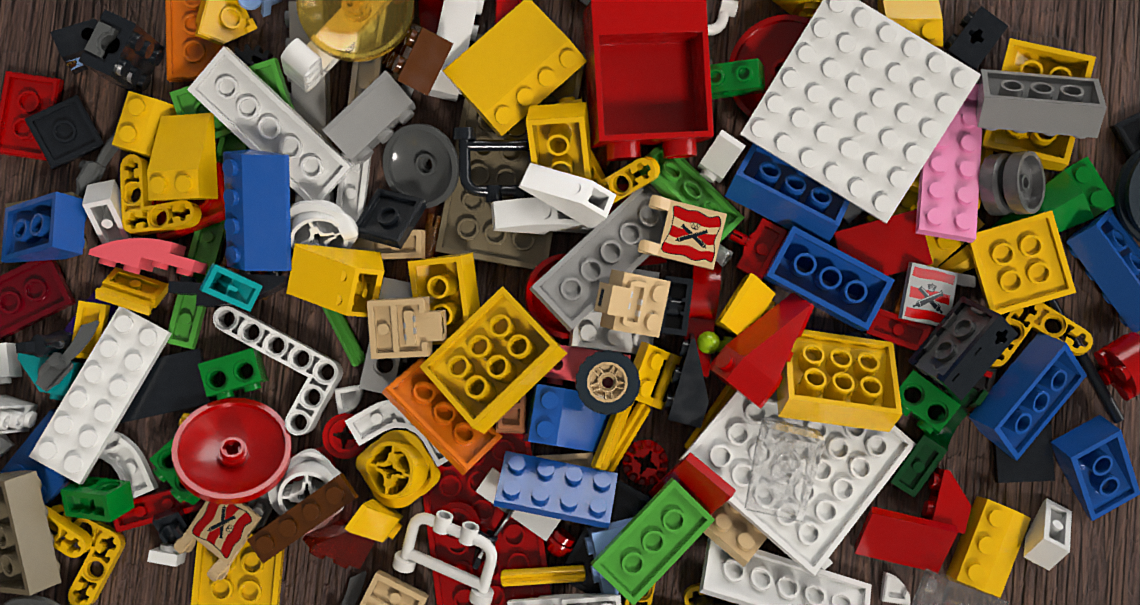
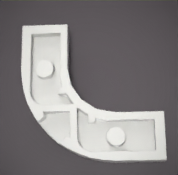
(384, 417)
(129, 464)

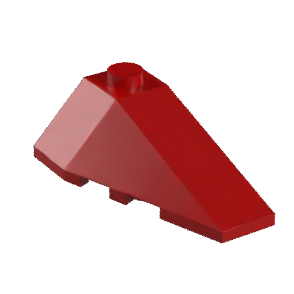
(759, 353)

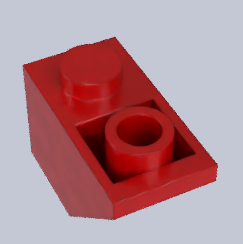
(946, 501)

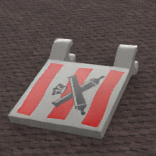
(930, 293)

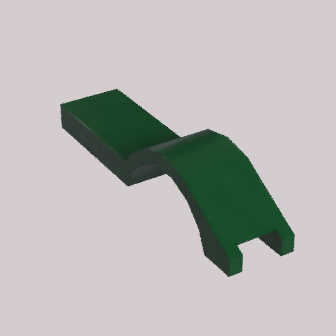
(932, 447)

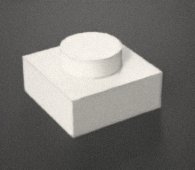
(166, 555)

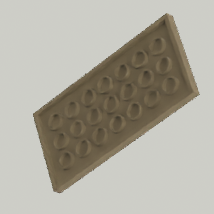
(468, 219)

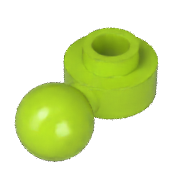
(709, 342)

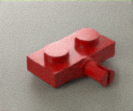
(758, 247)

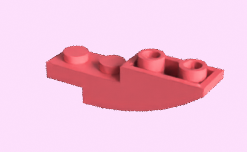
(147, 254)

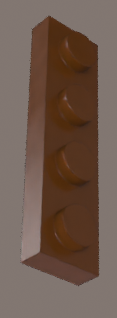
(302, 518)

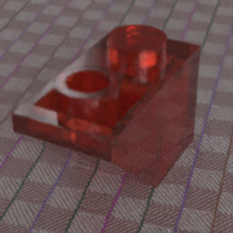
(339, 544)

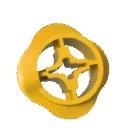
(389, 472)

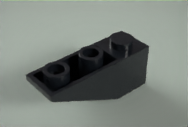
(689, 395)

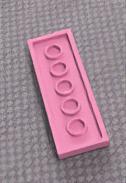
(951, 179)

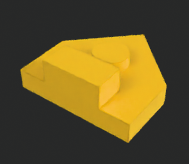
(222, 21)

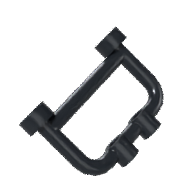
(468, 143)

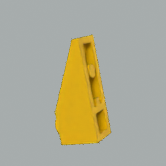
(375, 521)

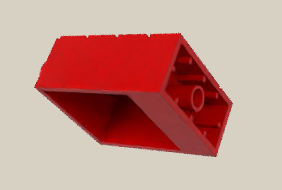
(648, 76)

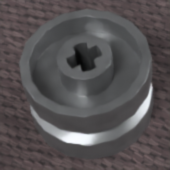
(1012, 183)

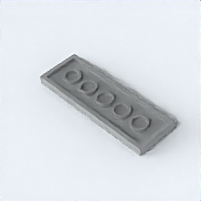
(573, 282)

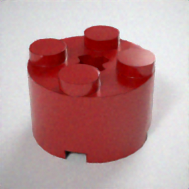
(1121, 365)

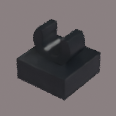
(171, 524)

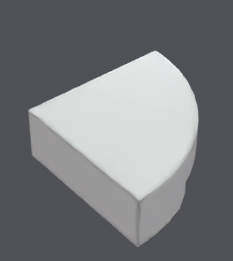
(348, 398)
(894, 590)

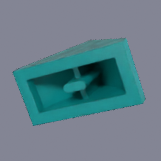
(230, 287)

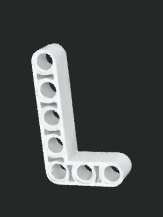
(306, 64)
(288, 357)

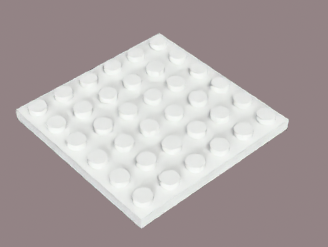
(860, 105)
(847, 479)

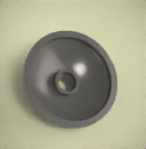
(408, 166)

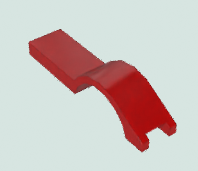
(704, 306)
(901, 332)

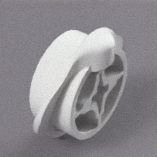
(321, 225)
(311, 465)

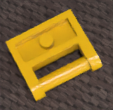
(649, 363)

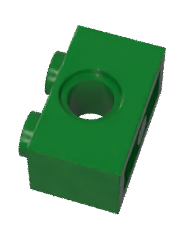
(737, 78)

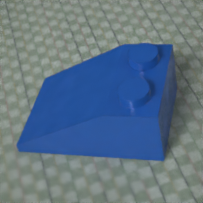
(44, 229)
(562, 419)
(1097, 466)

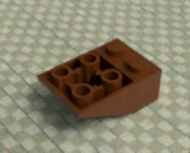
(417, 58)

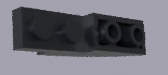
(271, 282)

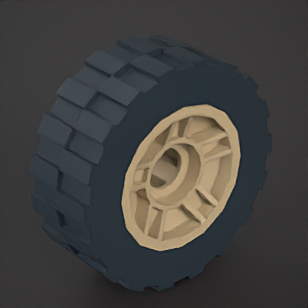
(591, 388)

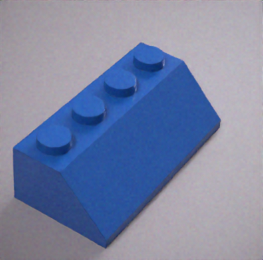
(786, 195)
(257, 210)
(1112, 262)
(828, 279)
(1028, 394)

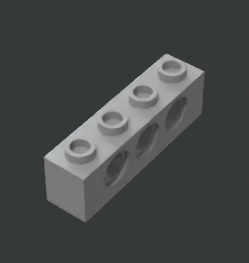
(372, 376)

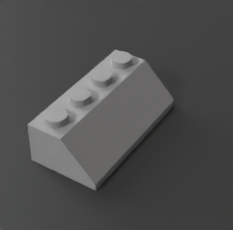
(1040, 103)

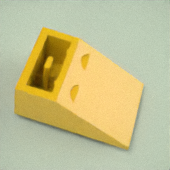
(336, 277)

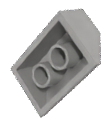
(370, 118)

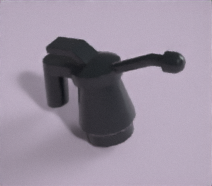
(45, 345)

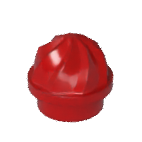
(560, 542)

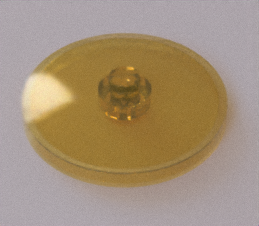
(355, 27)

